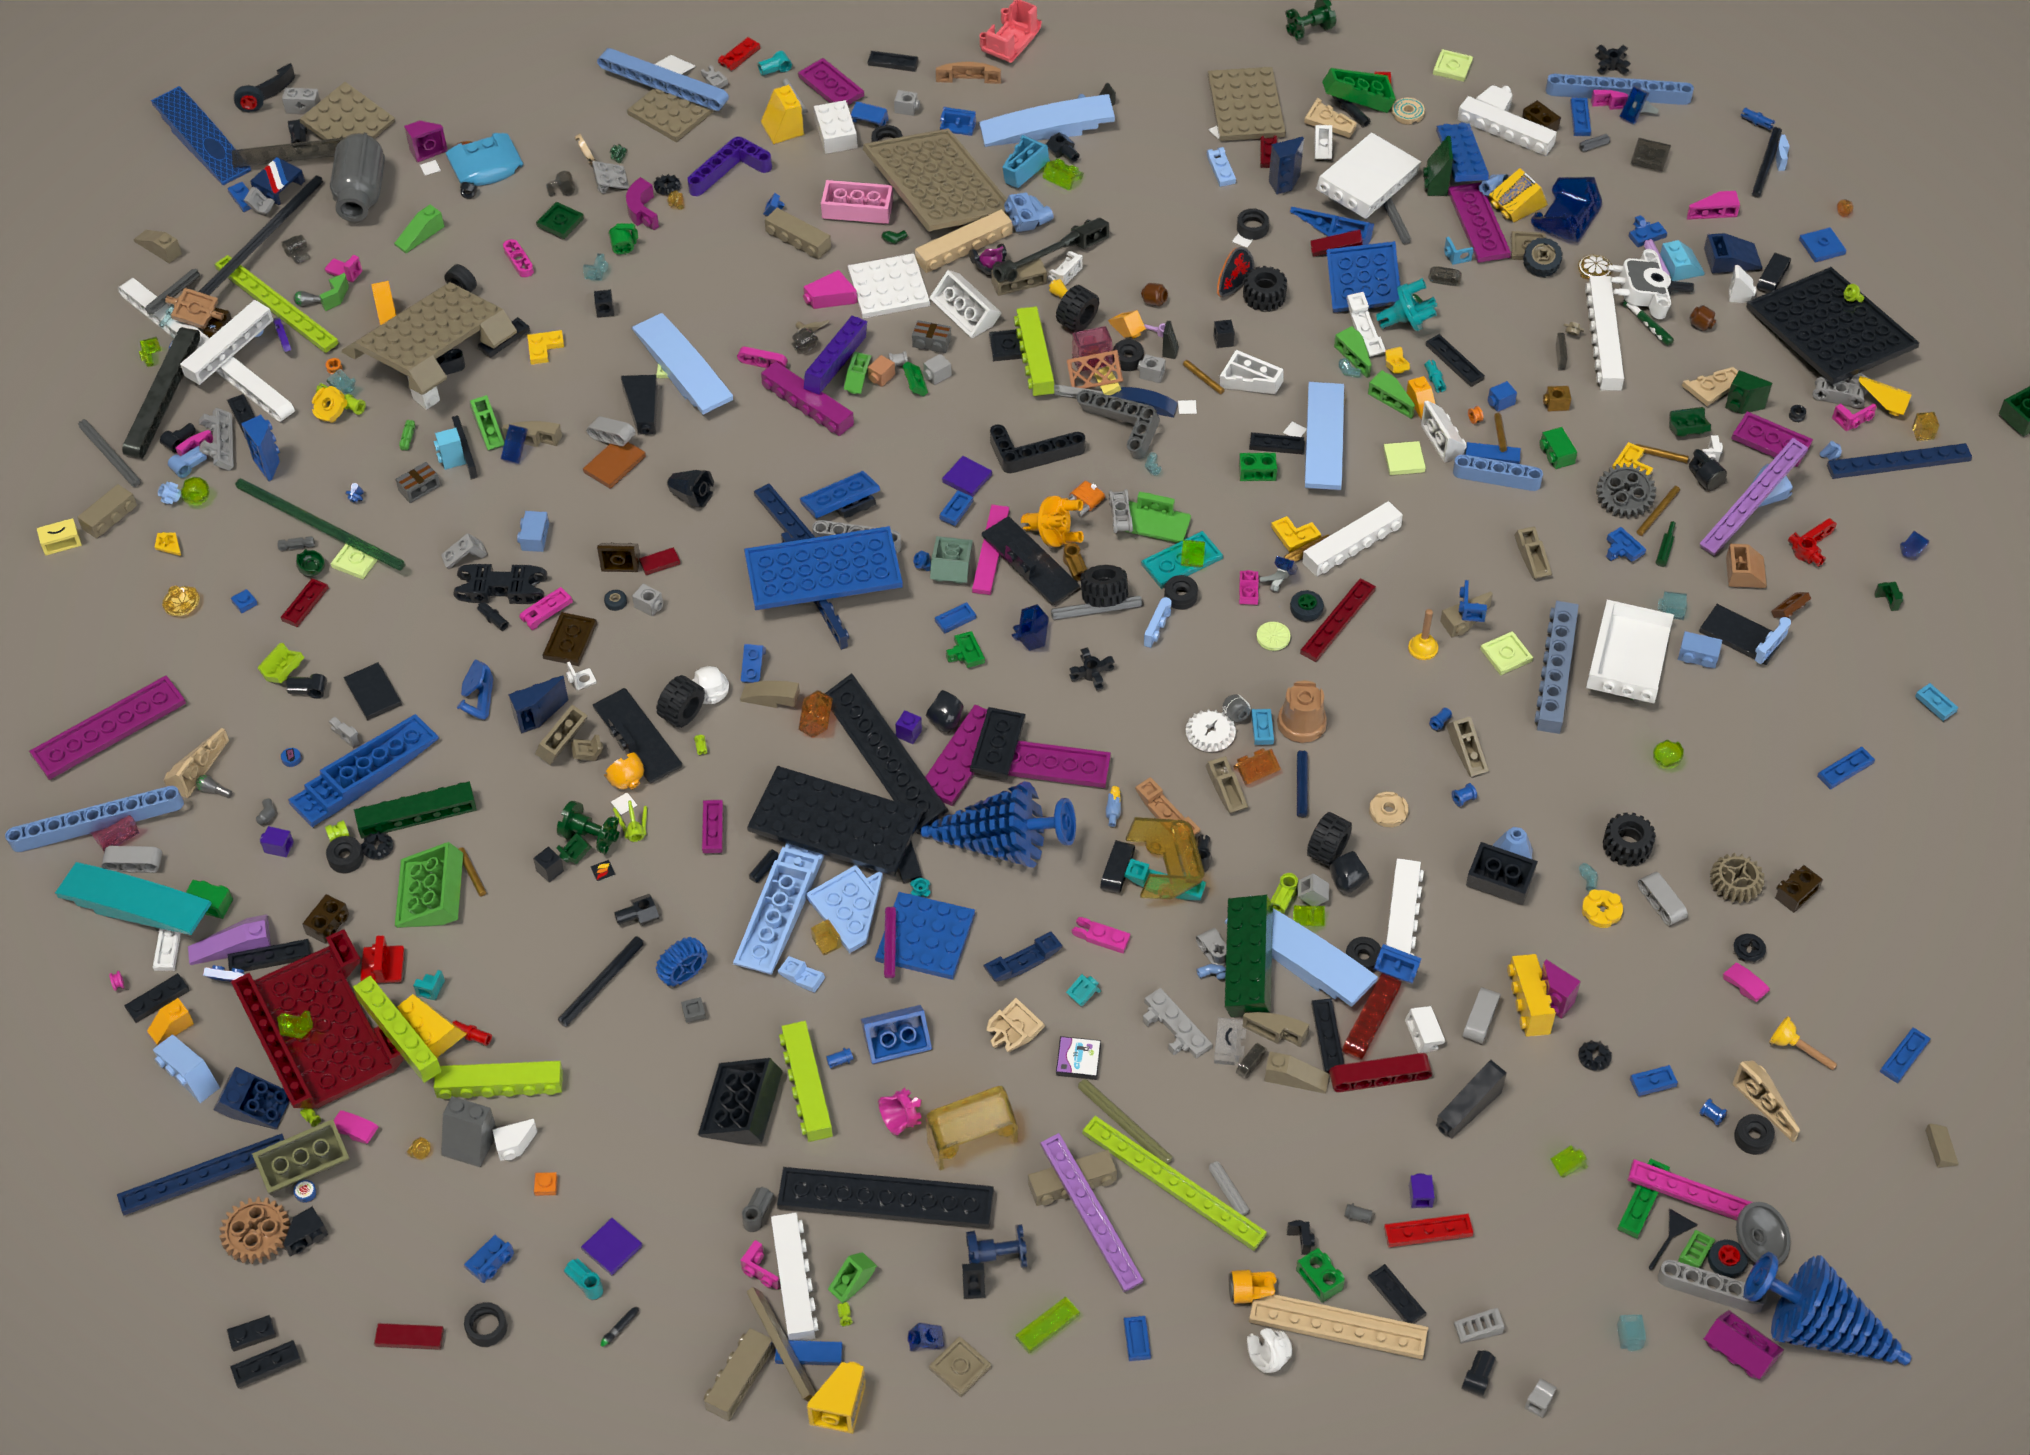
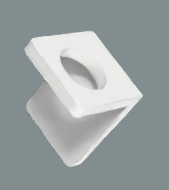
(574, 677)

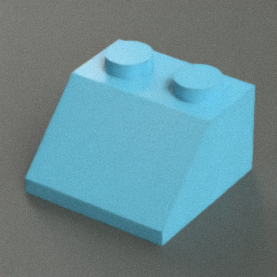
(1680, 261)

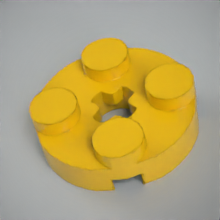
(335, 408)
(1604, 898)

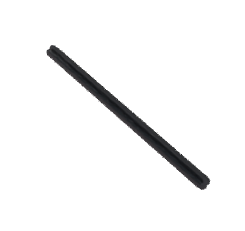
(261, 236)

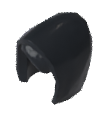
(945, 711)
(1348, 872)

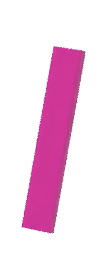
(988, 556)
(1686, 1189)

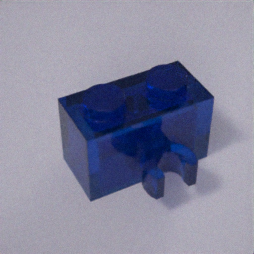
(1032, 627)

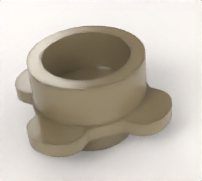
(1573, 328)

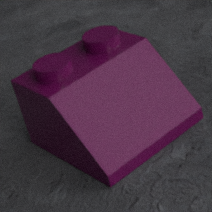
(425, 140)
(1561, 987)

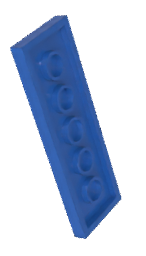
(1467, 158)

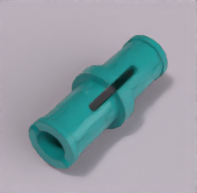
(1435, 376)

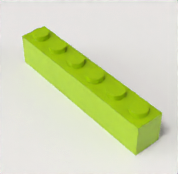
(1034, 351)
(397, 1029)
(499, 1079)
(807, 1083)

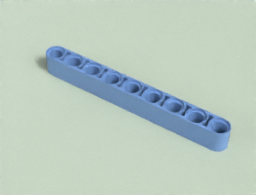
(663, 79)
(1583, 86)
(93, 818)

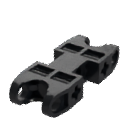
(495, 583)

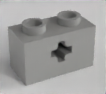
(300, 100)

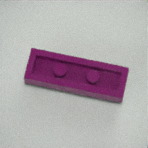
(712, 826)

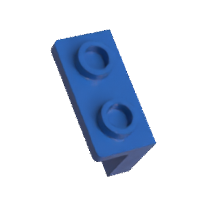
(489, 1259)

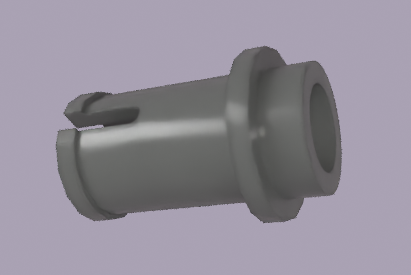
(1358, 1213)

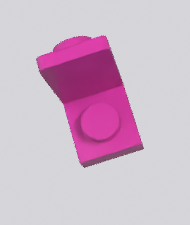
(351, 268)
(1848, 420)
(750, 1267)

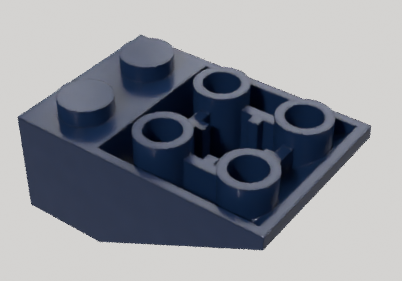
(1726, 251)
(538, 703)
(252, 1099)

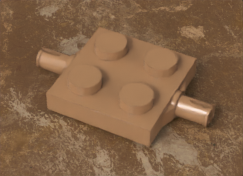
(194, 308)

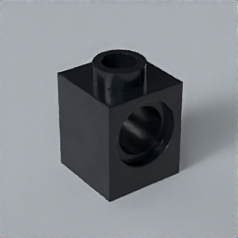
(604, 303)
(1223, 333)

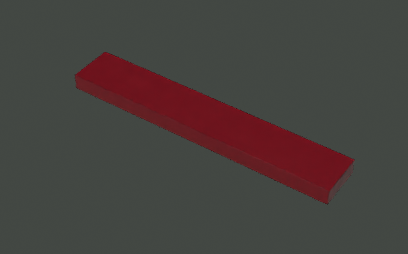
(1337, 620)

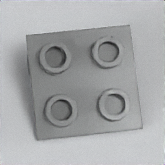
(609, 176)

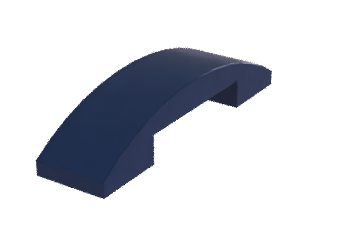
(1164, 405)
(1024, 960)

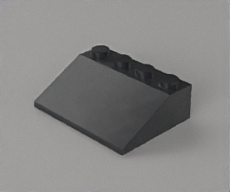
(741, 1101)

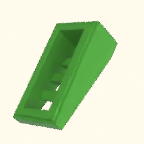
(1697, 1257)

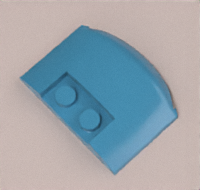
(485, 160)

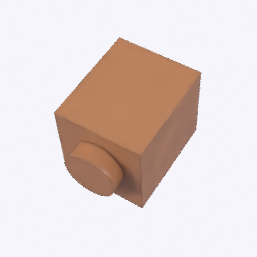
(881, 370)

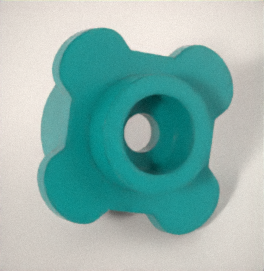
(920, 883)

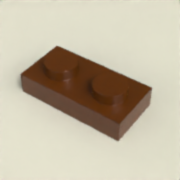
(1791, 604)

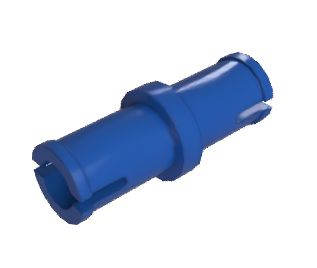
(1757, 118)

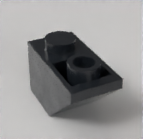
(304, 1231)

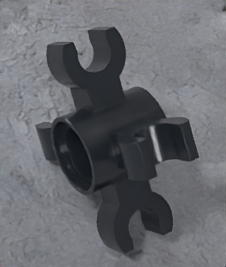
(1612, 59)
(1091, 668)

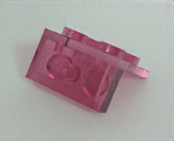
(116, 833)

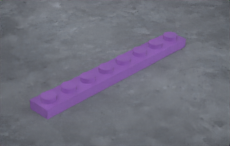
(1753, 497)
(1091, 1212)

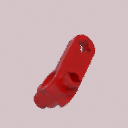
(1806, 545)

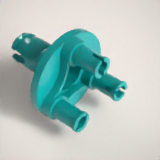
(1407, 309)

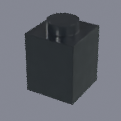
(548, 864)

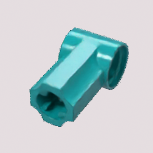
(779, 61)
(583, 1278)

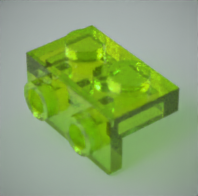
(1061, 173)

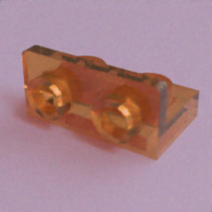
(1258, 766)

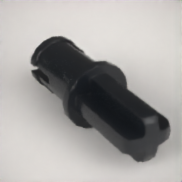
(492, 615)

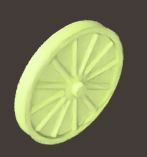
(1273, 636)

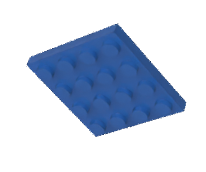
(1366, 270)
(928, 935)

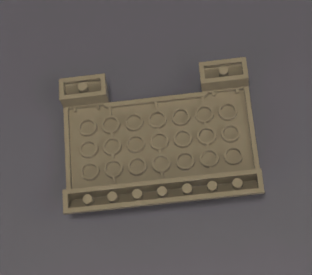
(429, 330)

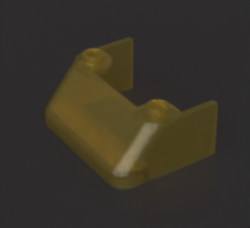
(1180, 853)
(969, 1120)

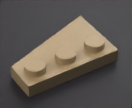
(1324, 115)
(1712, 387)

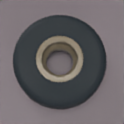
(618, 604)

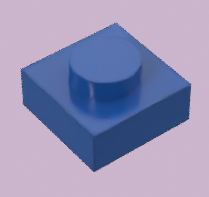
(244, 601)

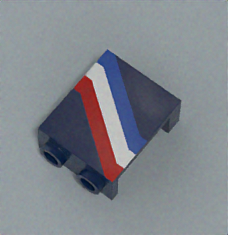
(276, 177)

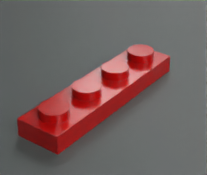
(1428, 1230)

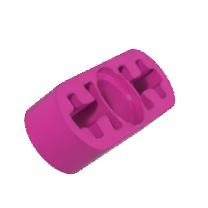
(518, 263)
(751, 357)

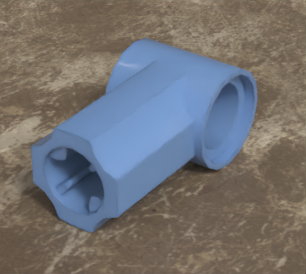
(1492, 183)
(1044, 213)
(183, 464)

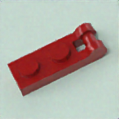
(739, 54)

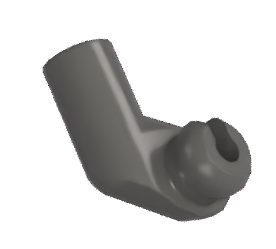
(267, 813)

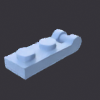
(1221, 167)
(1158, 621)
(1772, 640)

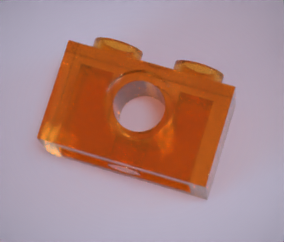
(815, 714)

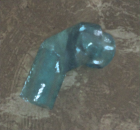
(1347, 368)
(1151, 466)
(1589, 875)

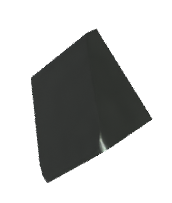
(1107, 89)

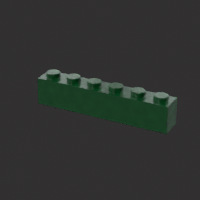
(415, 809)

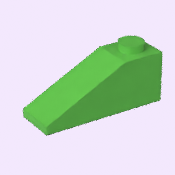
(422, 226)
(1352, 347)
(857, 373)
(1390, 392)
(486, 422)

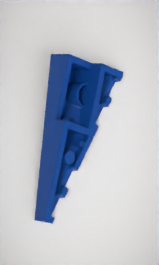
(1334, 224)

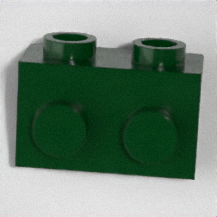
(1689, 421)

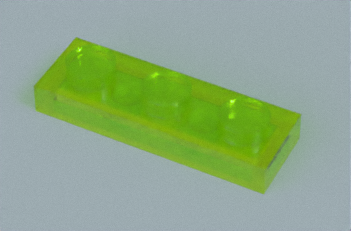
(1047, 1325)

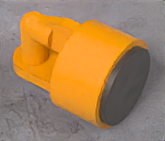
(1248, 1286)

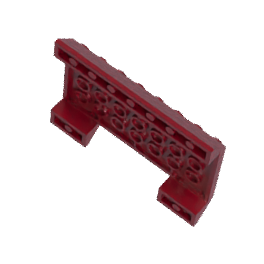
(340, 1048)

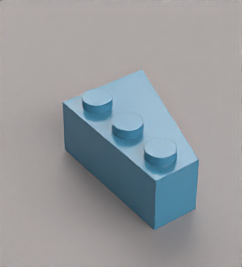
(1025, 161)

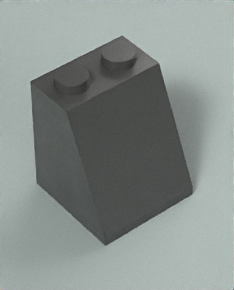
(467, 1131)

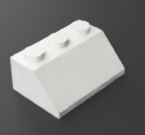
(1442, 432)

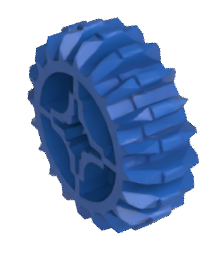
(681, 961)

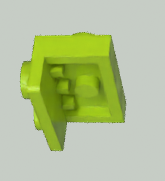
(280, 664)

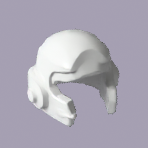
(713, 682)
(1273, 1353)

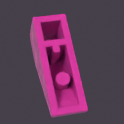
(1719, 205)

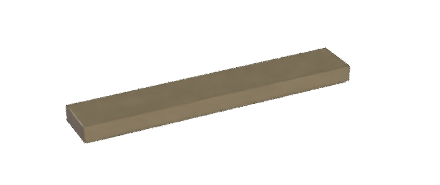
(781, 1343)

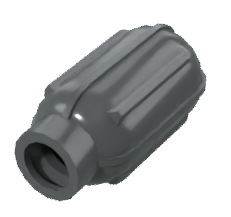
(356, 175)

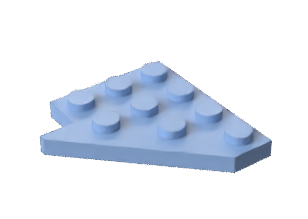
(848, 904)

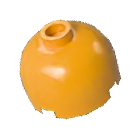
(626, 772)

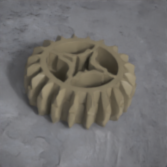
(1730, 868)

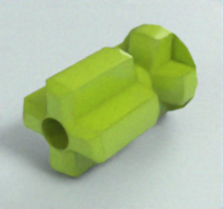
(700, 744)
(310, 1116)
(844, 1314)

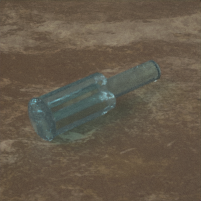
(168, 315)

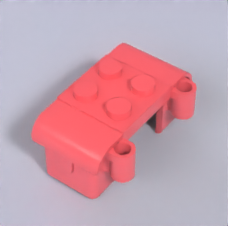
(1017, 32)

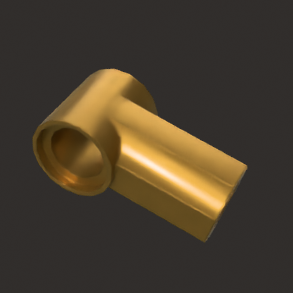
(1074, 560)

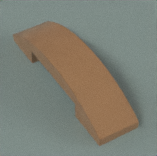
(968, 70)
(1159, 805)

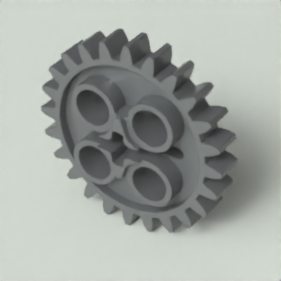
(1626, 490)

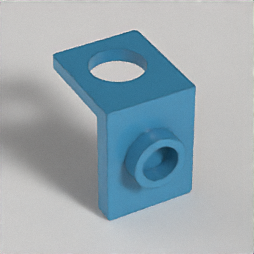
(1454, 255)

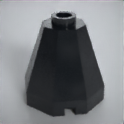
(692, 486)

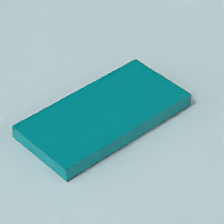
(1168, 561)

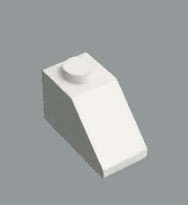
(1741, 286)
(514, 1139)

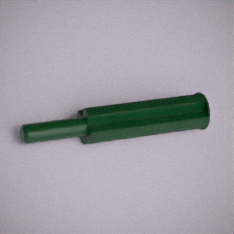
(1666, 546)

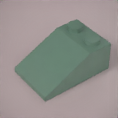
(951, 559)

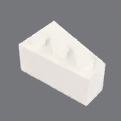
(1251, 374)

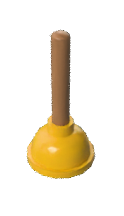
(1423, 645)
(1786, 1034)

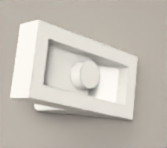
(1323, 142)

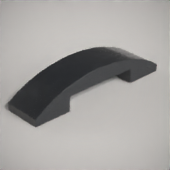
(277, 83)

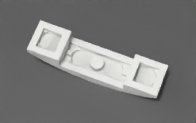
(1362, 322)

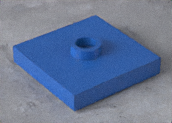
(1822, 244)

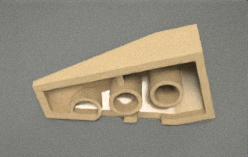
(196, 763)
(1761, 1092)

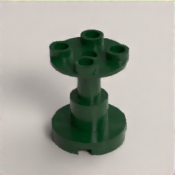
(1320, 15)
(576, 822)

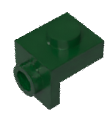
(1891, 592)
(574, 849)

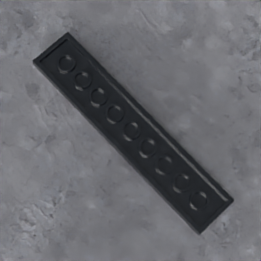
(884, 750)
(885, 1197)

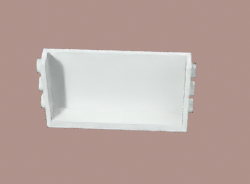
(1368, 175)
(1630, 651)

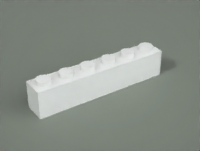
(1507, 125)
(226, 342)
(1352, 539)
(1404, 905)
(793, 1277)

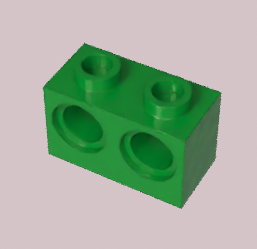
(1257, 466)
(1316, 1276)

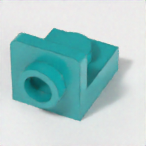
(1083, 989)

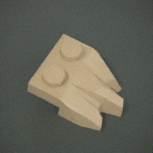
(1014, 1026)

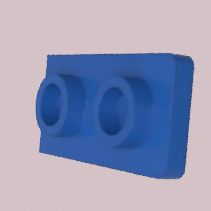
(1471, 611)
(752, 663)

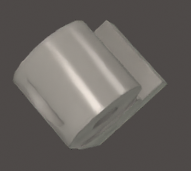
(1540, 1397)

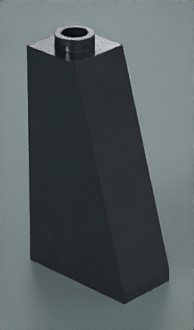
(642, 398)
(1472, 1099)

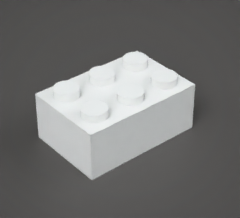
(835, 127)

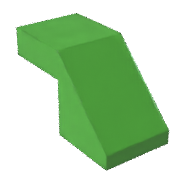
(337, 293)

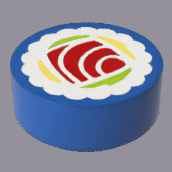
(304, 1191)

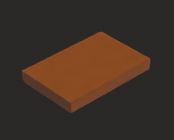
(614, 463)

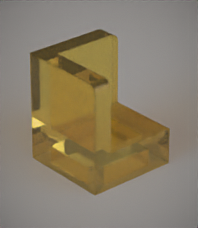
(826, 937)

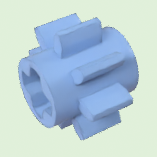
(169, 492)

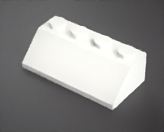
(964, 304)

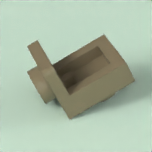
(587, 749)

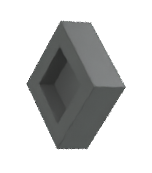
(693, 1009)

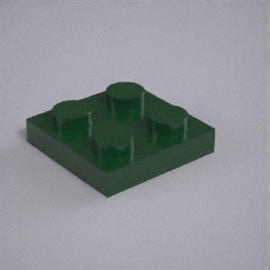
(560, 220)

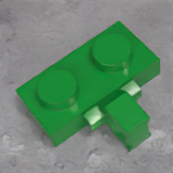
(966, 650)

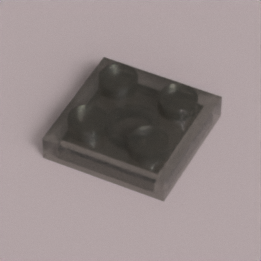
(1650, 154)

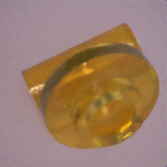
(676, 199)
(419, 1148)

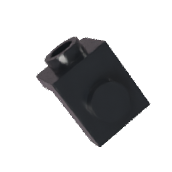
(1302, 1228)

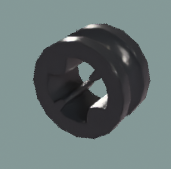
(1797, 417)

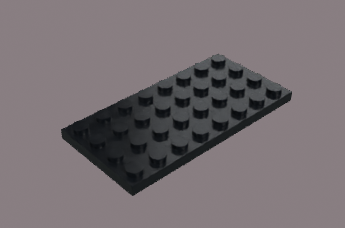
(835, 820)

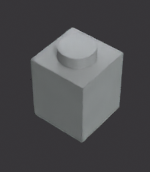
(937, 369)
(1313, 890)

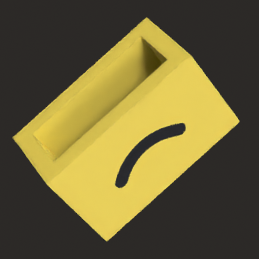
(59, 536)

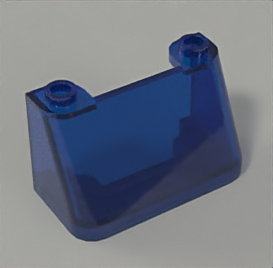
(1573, 209)

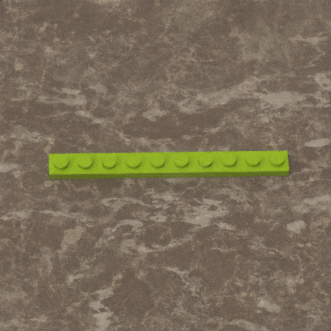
(280, 307)
(1174, 1183)

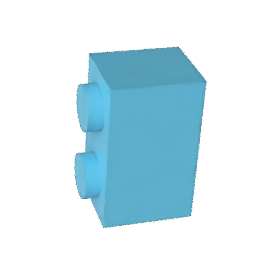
(449, 448)

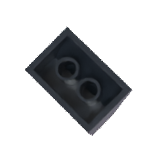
(1501, 873)

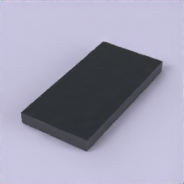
(1736, 631)
(997, 742)

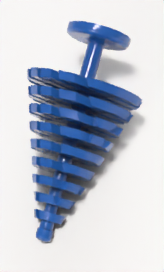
(1005, 825)
(1822, 1311)

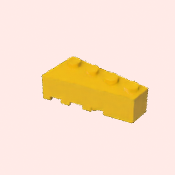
(1531, 1000)

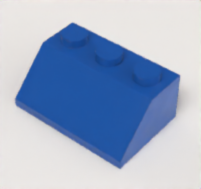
(261, 445)
(896, 1034)

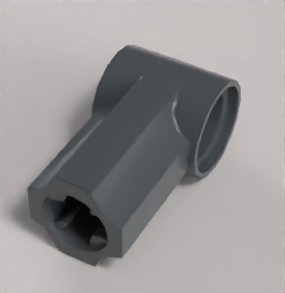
(756, 1208)

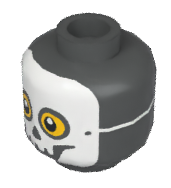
(1236, 708)

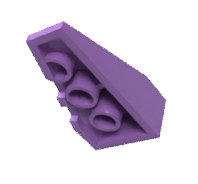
(242, 936)

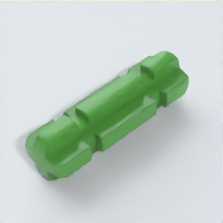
(407, 435)

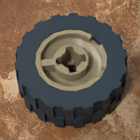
(1546, 265)

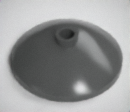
(1761, 1231)

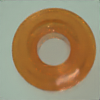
(1844, 207)

